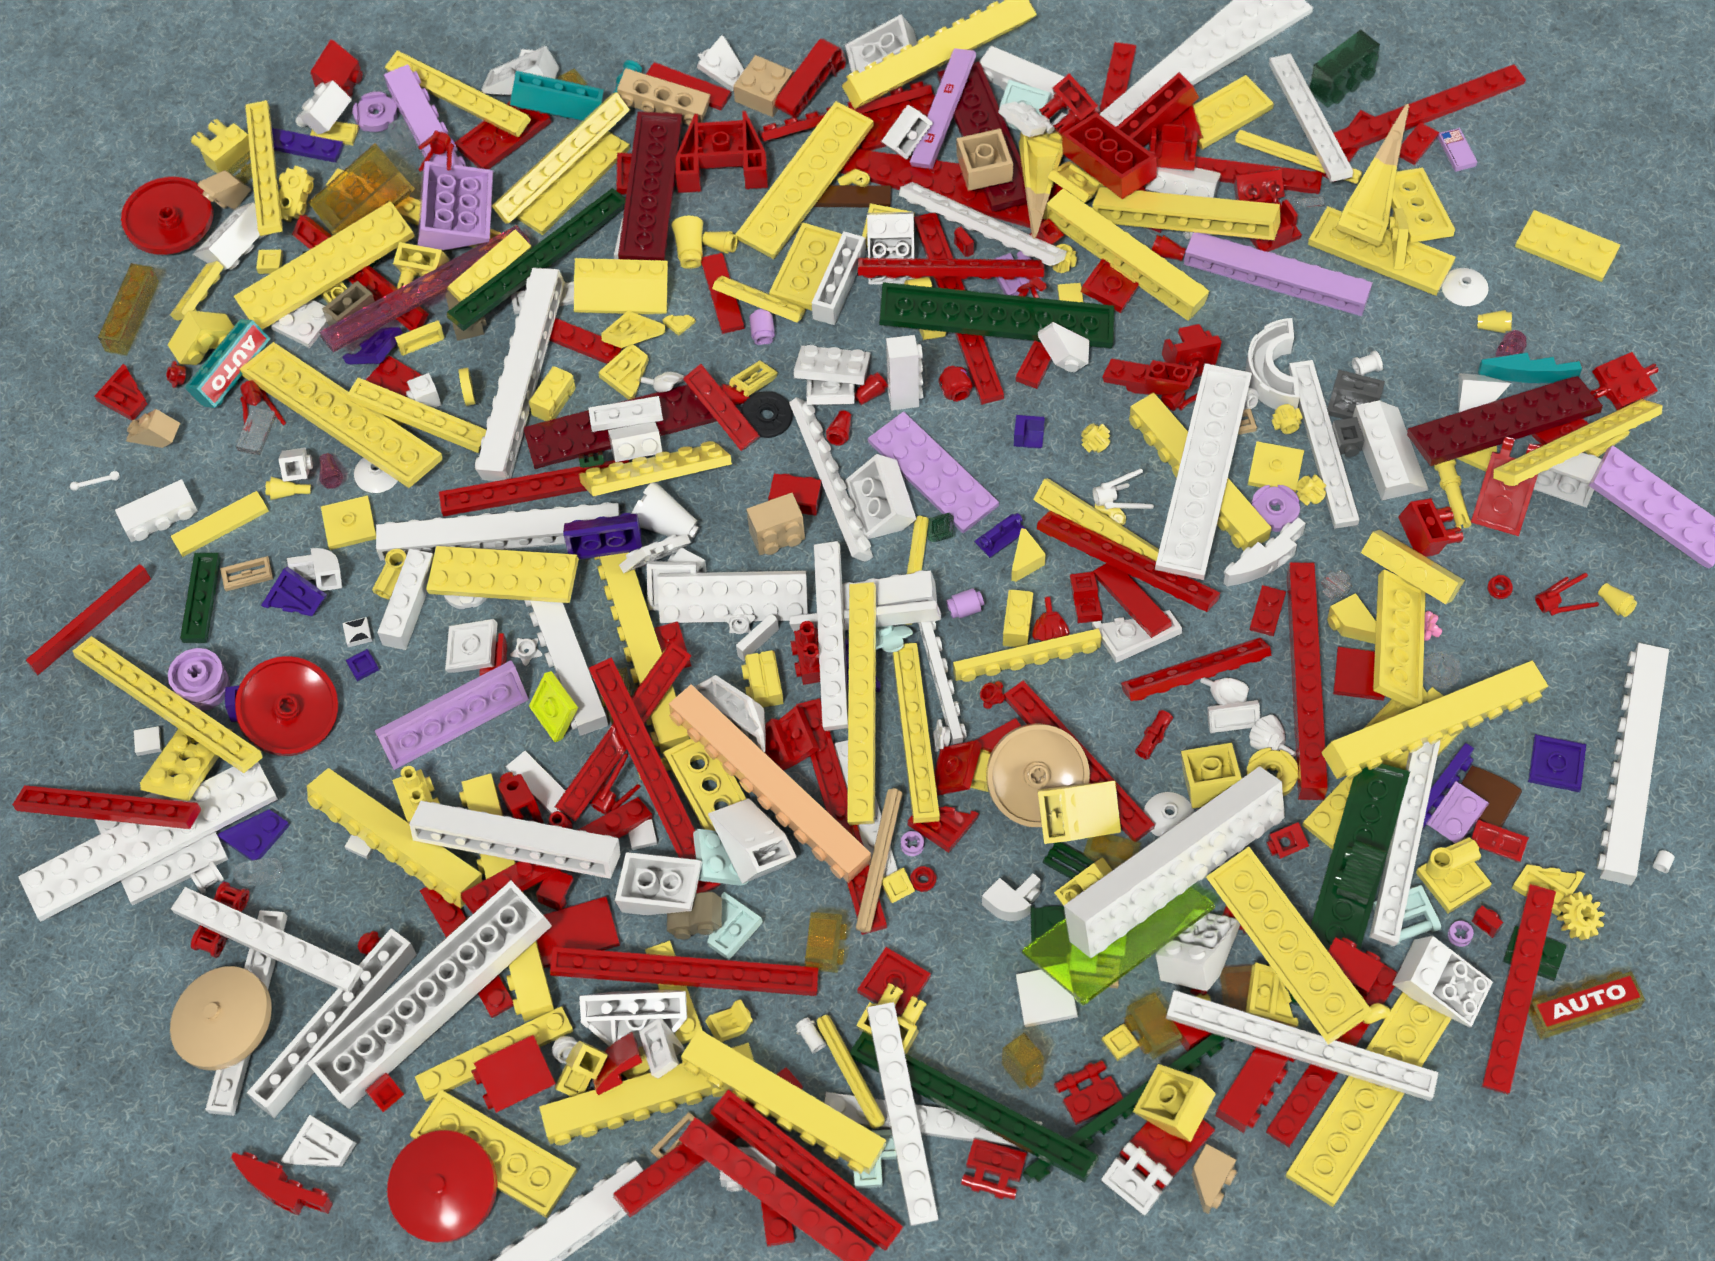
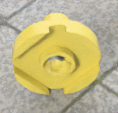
(1279, 761)

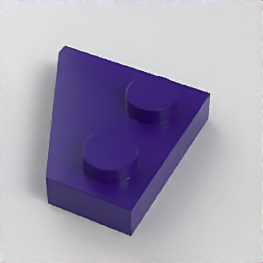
(375, 348)

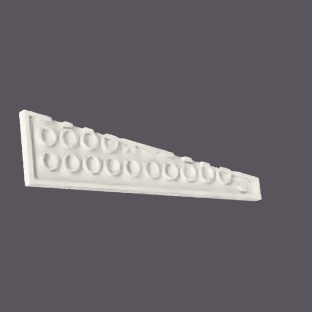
(1217, 43)

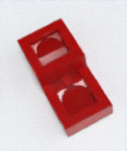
(1085, 597)

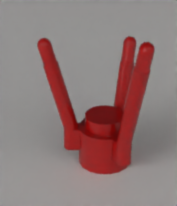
(439, 144)
(252, 395)
(1176, 400)
(1550, 598)
(604, 799)

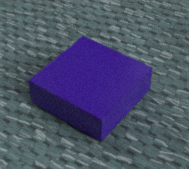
(362, 665)

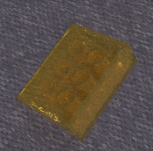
(361, 190)

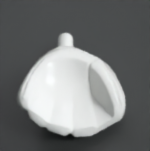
(664, 382)
(1227, 690)
(1269, 733)

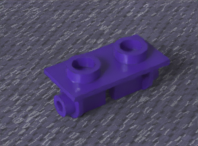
(1000, 535)

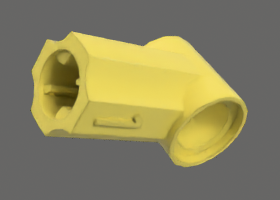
(388, 577)
(1453, 857)

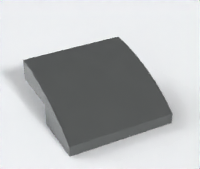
(1352, 390)

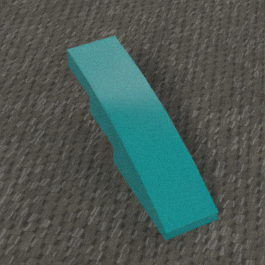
(1522, 369)

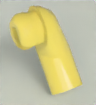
(856, 177)
(1115, 514)
(1379, 1012)

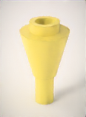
(278, 489)

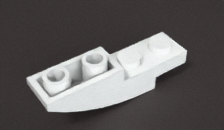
(1261, 559)

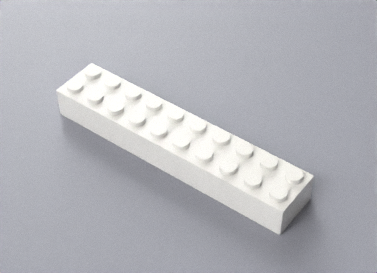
(1174, 862)
(429, 994)

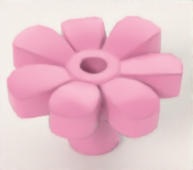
(1430, 627)

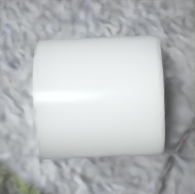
(1663, 861)

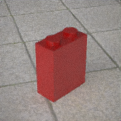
(513, 1074)

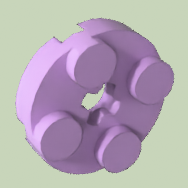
(375, 122)
(1278, 495)

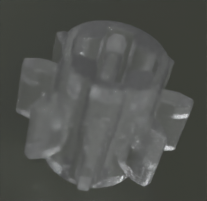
(1336, 585)

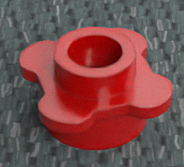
(176, 374)
(992, 694)
(368, 942)

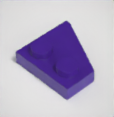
(294, 594)
(255, 834)

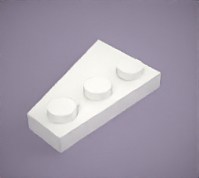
(654, 552)
(1127, 638)

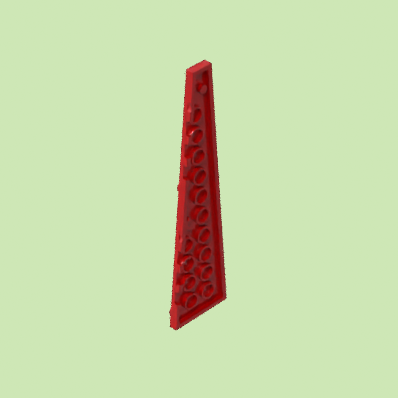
(943, 178)

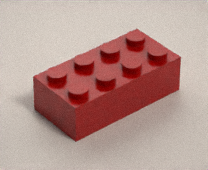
(1109, 155)

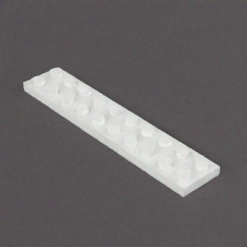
(1203, 472)
(136, 846)

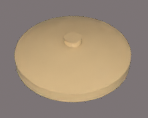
(1029, 761)
(220, 1018)

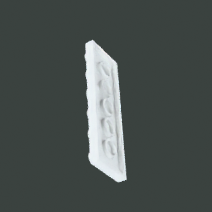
(717, 594)

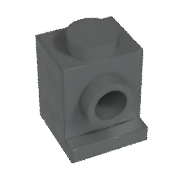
(1348, 436)

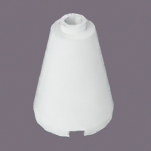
(663, 514)

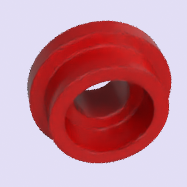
(1503, 581)
(923, 871)

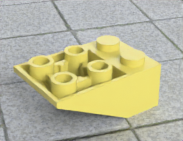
(1079, 811)

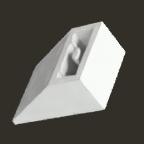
(890, 237)
(751, 840)
(1198, 953)
(1442, 980)

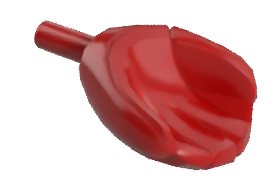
(1049, 624)

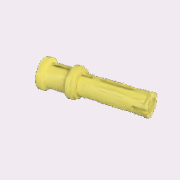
(1451, 484)

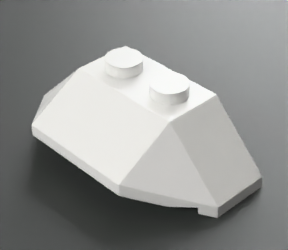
(737, 707)
(621, 1012)

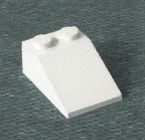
(879, 43)
(537, 62)
(1570, 479)
(657, 884)

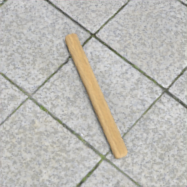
(879, 860)

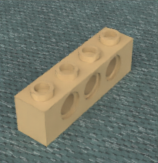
(662, 96)

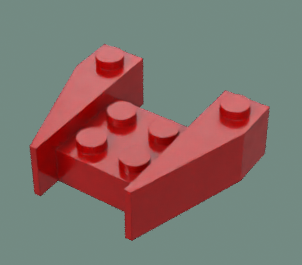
(720, 146)

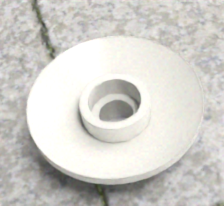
(1463, 293)
(372, 480)
(1156, 808)

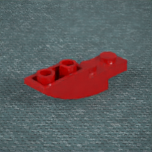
(1148, 379)
(271, 1183)

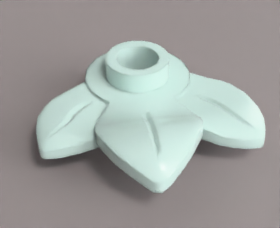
(891, 637)

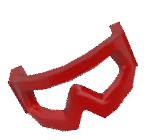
(1034, 283)

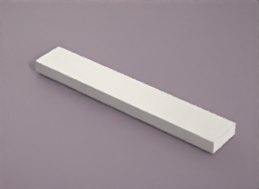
(885, 615)

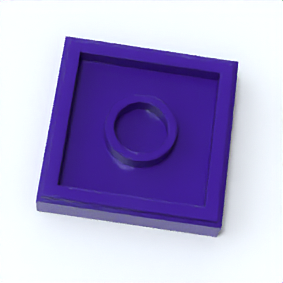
(1557, 763)

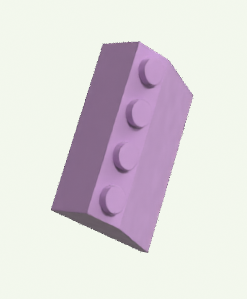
(454, 206)

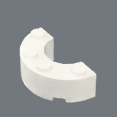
(1271, 384)

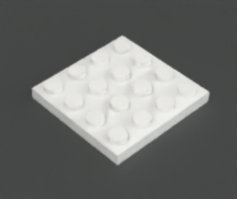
(172, 868)

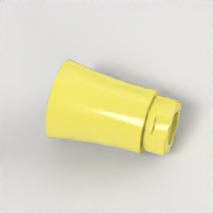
(688, 240)

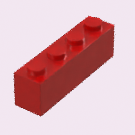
(1159, 109)
(1253, 1088)

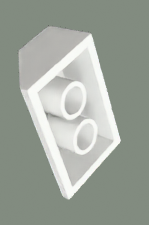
(231, 238)
(880, 497)

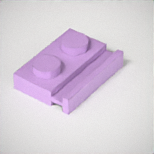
(1457, 813)

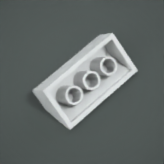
(1389, 450)

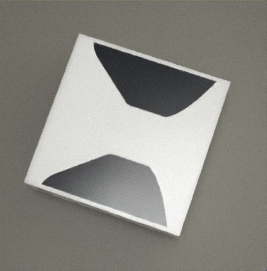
(357, 632)

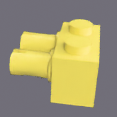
(224, 149)
(417, 261)
(412, 789)
(906, 1022)

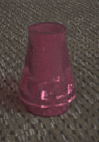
(330, 474)

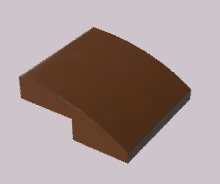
(1496, 791)

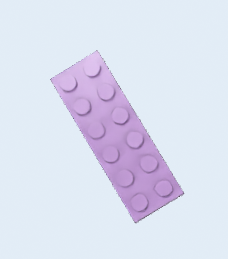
(934, 472)
(1656, 505)
(452, 715)

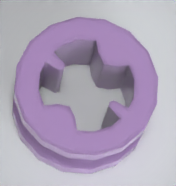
(912, 851)
(1459, 941)

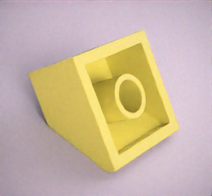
(1174, 1102)

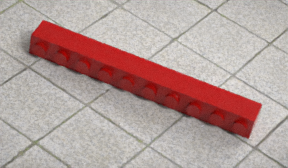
(1306, 681)

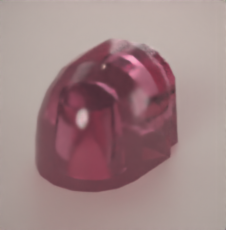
(1512, 344)

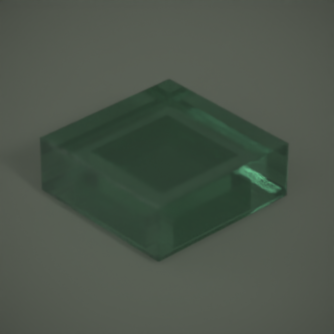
(940, 527)

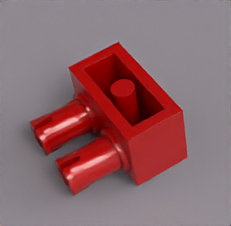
(1074, 98)
(1259, 184)
(1426, 528)
(807, 649)

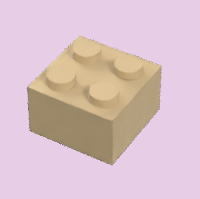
(761, 85)
(984, 159)
(776, 524)

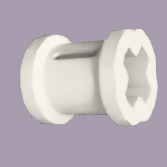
(1367, 364)
(206, 877)

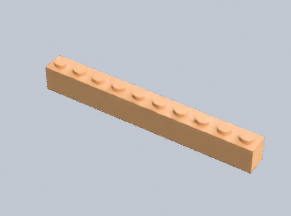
(769, 783)

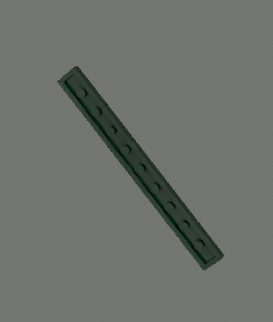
(540, 256)
(1124, 1108)
(987, 1113)

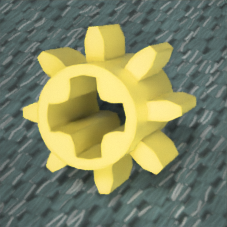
(1070, 259)
(1287, 419)
(1095, 438)
(1310, 490)

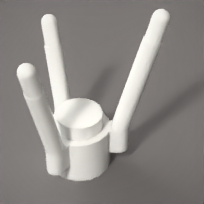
(1107, 493)

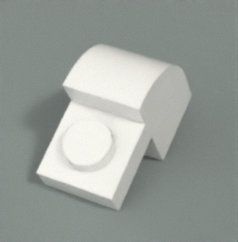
(321, 566)
(1011, 904)

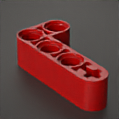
(820, 62)

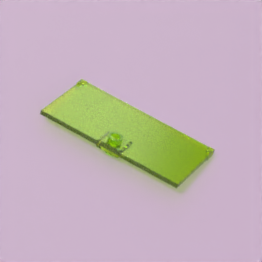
(1089, 976)

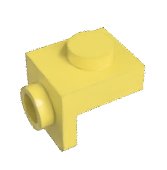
(729, 1022)

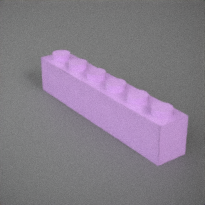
(416, 110)

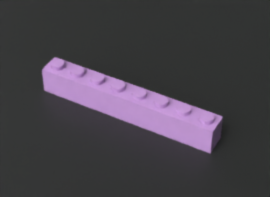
(1278, 273)

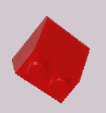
(337, 66)

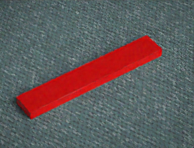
(88, 619)

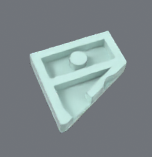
(737, 927)

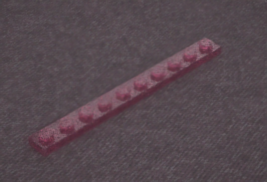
(406, 297)

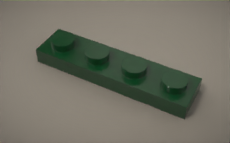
(200, 598)

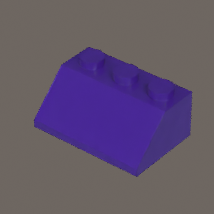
(603, 536)

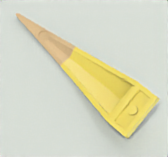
(1038, 158)
(1370, 204)

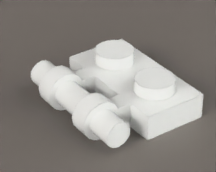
(1026, 119)
(1131, 1184)

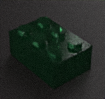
(1344, 68)

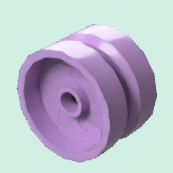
(199, 678)

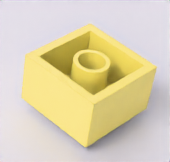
(1209, 772)

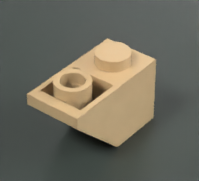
(224, 189)
(153, 429)
(1211, 1174)

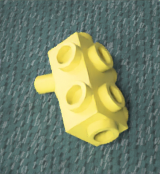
(294, 189)

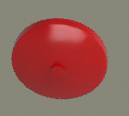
(166, 215)
(286, 706)
(442, 1186)

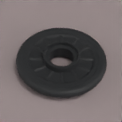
(770, 401)

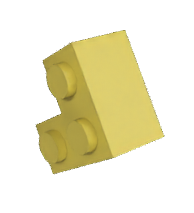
(198, 334)

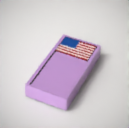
(1457, 149)

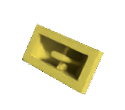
(1027, 556)

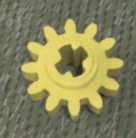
(1580, 916)

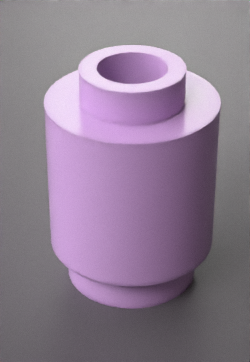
(762, 327)
(965, 603)

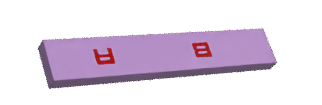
(943, 107)

